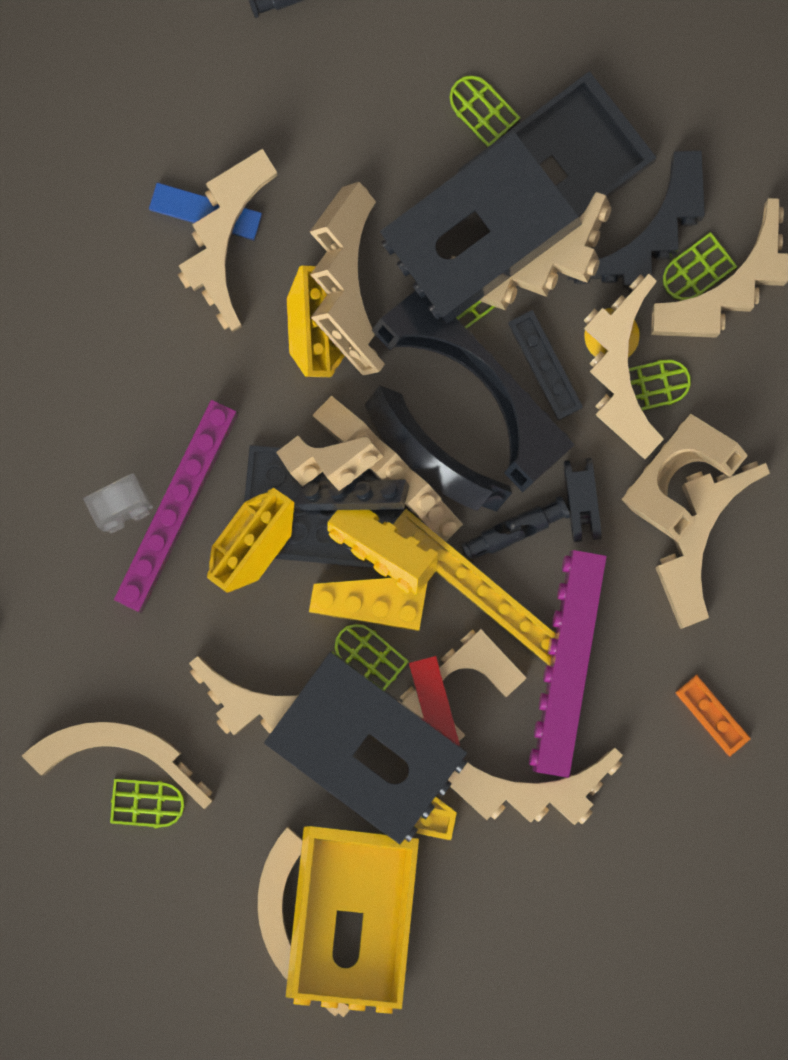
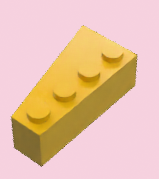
(385, 548)
(370, 602)

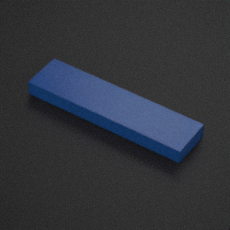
(194, 207)

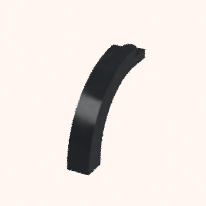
(427, 459)

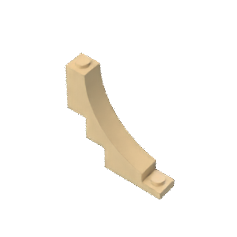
(342, 310)

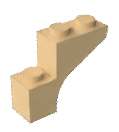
(338, 462)

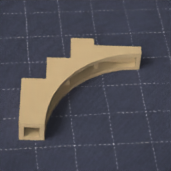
(232, 193)
(569, 256)
(702, 314)
(613, 332)
(420, 498)
(683, 575)
(239, 703)
(567, 795)

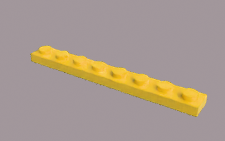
(480, 588)

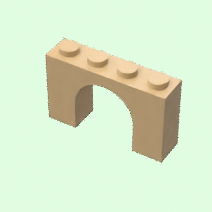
(690, 443)
(477, 654)

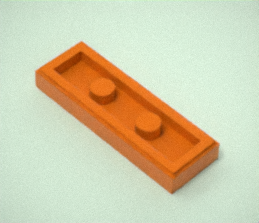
(712, 715)

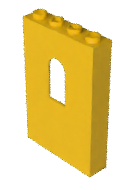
(361, 876)

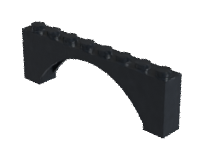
(533, 437)

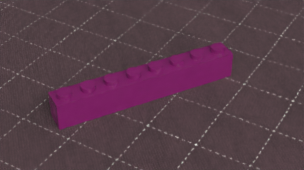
(176, 506)
(568, 663)

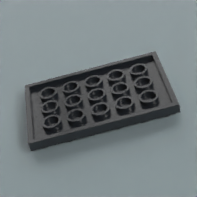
(310, 532)

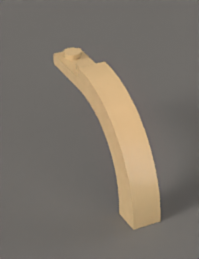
(63, 743)
(270, 903)

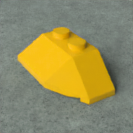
(308, 343)
(251, 541)

